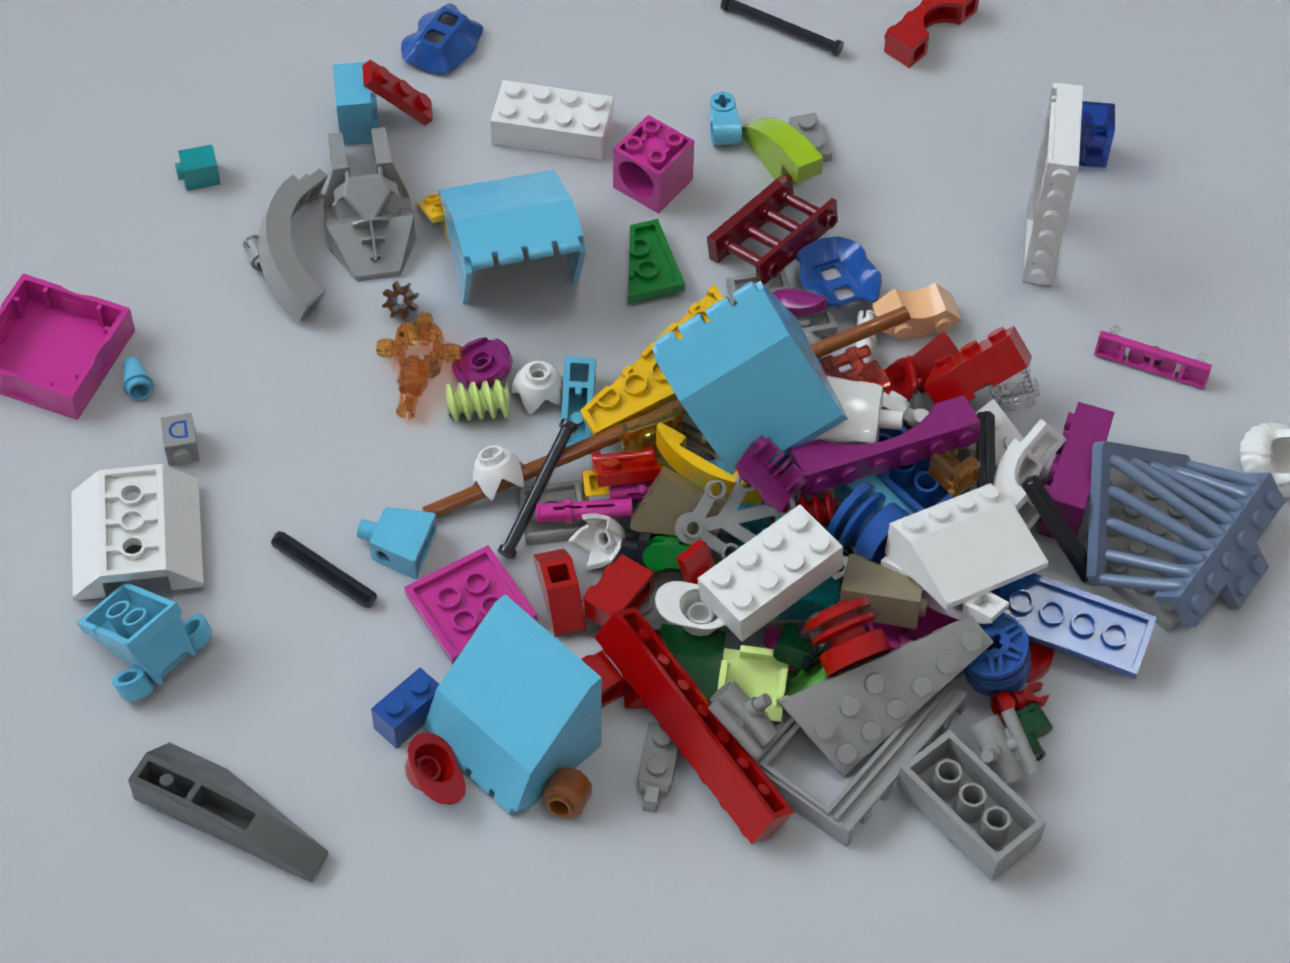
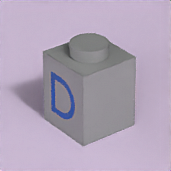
(180, 439)

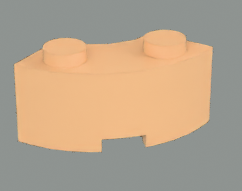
(930, 311)

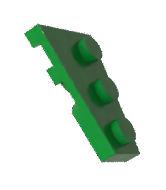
(651, 264)

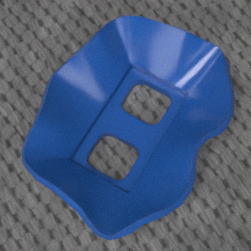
(453, 50)
(851, 263)

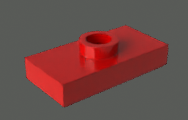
(695, 561)

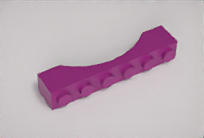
(831, 464)

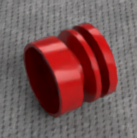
(846, 635)

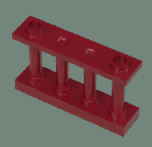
(765, 208)

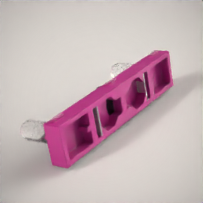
(1153, 359)

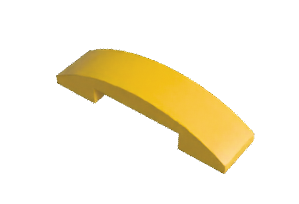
(695, 468)

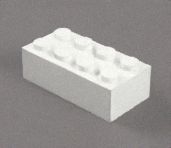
(552, 120)
(770, 572)

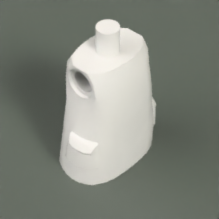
(864, 411)

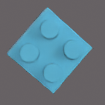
(354, 104)

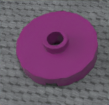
(482, 362)

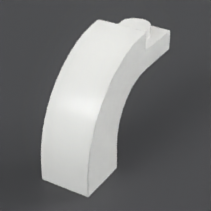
(1024, 460)

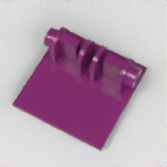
(765, 476)

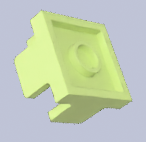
(756, 674)

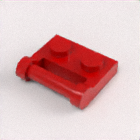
(625, 467)

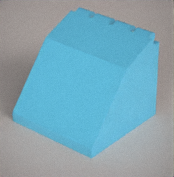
(508, 218)
(749, 375)
(517, 707)

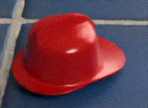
(434, 769)

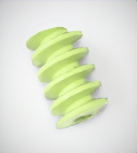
(477, 400)

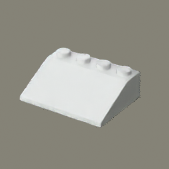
(965, 546)

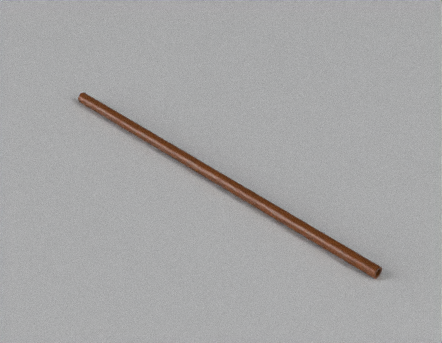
(612, 435)

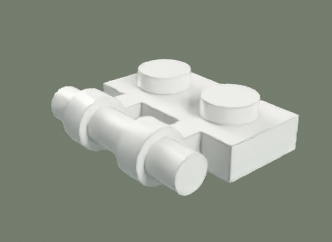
(897, 402)

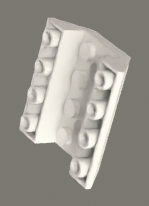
(161, 521)

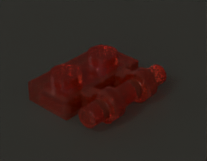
(860, 371)

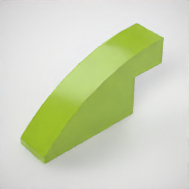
(783, 149)

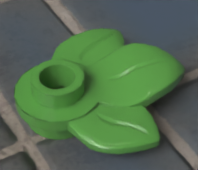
(799, 678)

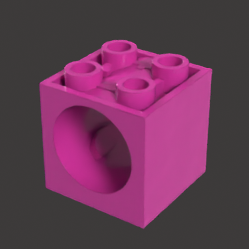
(653, 163)

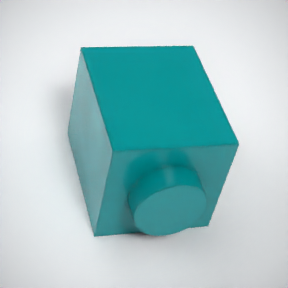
(198, 167)

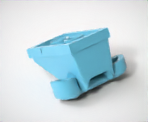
(145, 635)

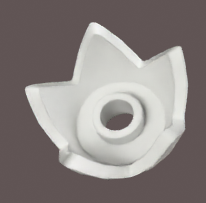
(537, 390)
(493, 466)
(600, 538)

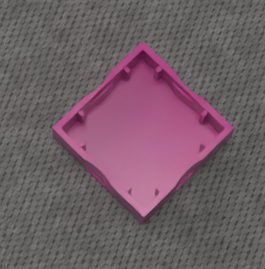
(58, 344)

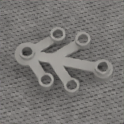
(727, 519)

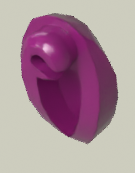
(801, 302)

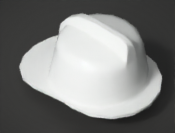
(681, 605)

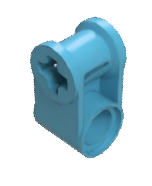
(724, 120)

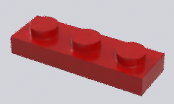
(397, 92)

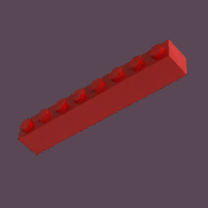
(698, 734)

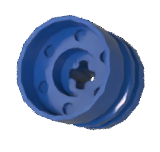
(865, 522)
(1002, 668)

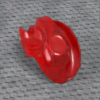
(904, 377)

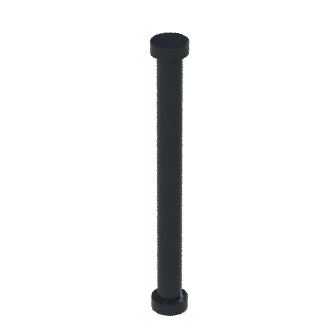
(785, 26)
(542, 479)

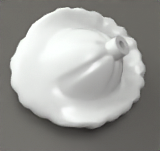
(1268, 450)

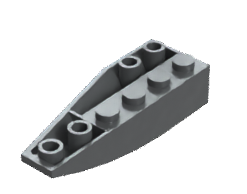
(223, 807)

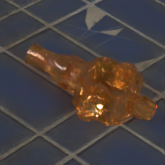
(412, 370)

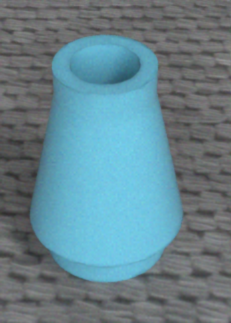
(136, 380)

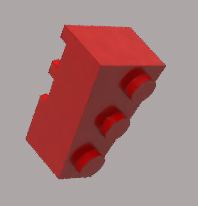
(978, 366)

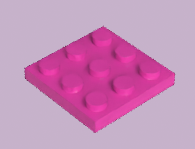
(460, 596)

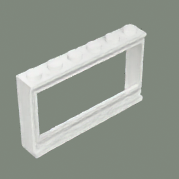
(1049, 214)

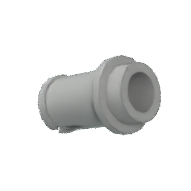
(253, 251)

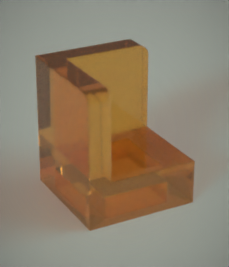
(953, 474)

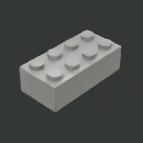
(970, 804)

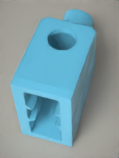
(400, 539)

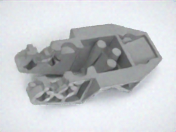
(368, 215)

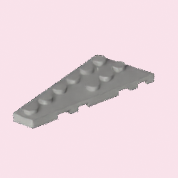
(874, 698)

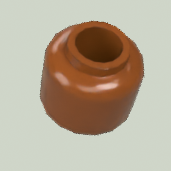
(567, 793)

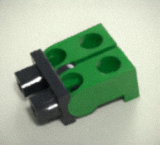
(652, 549)

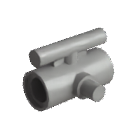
(744, 716)
(1004, 747)

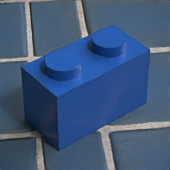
(405, 708)

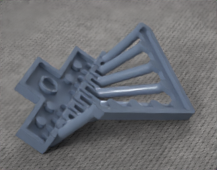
(1217, 551)

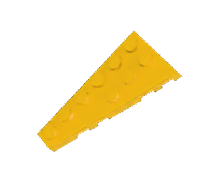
(643, 384)

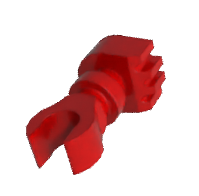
(1003, 700)

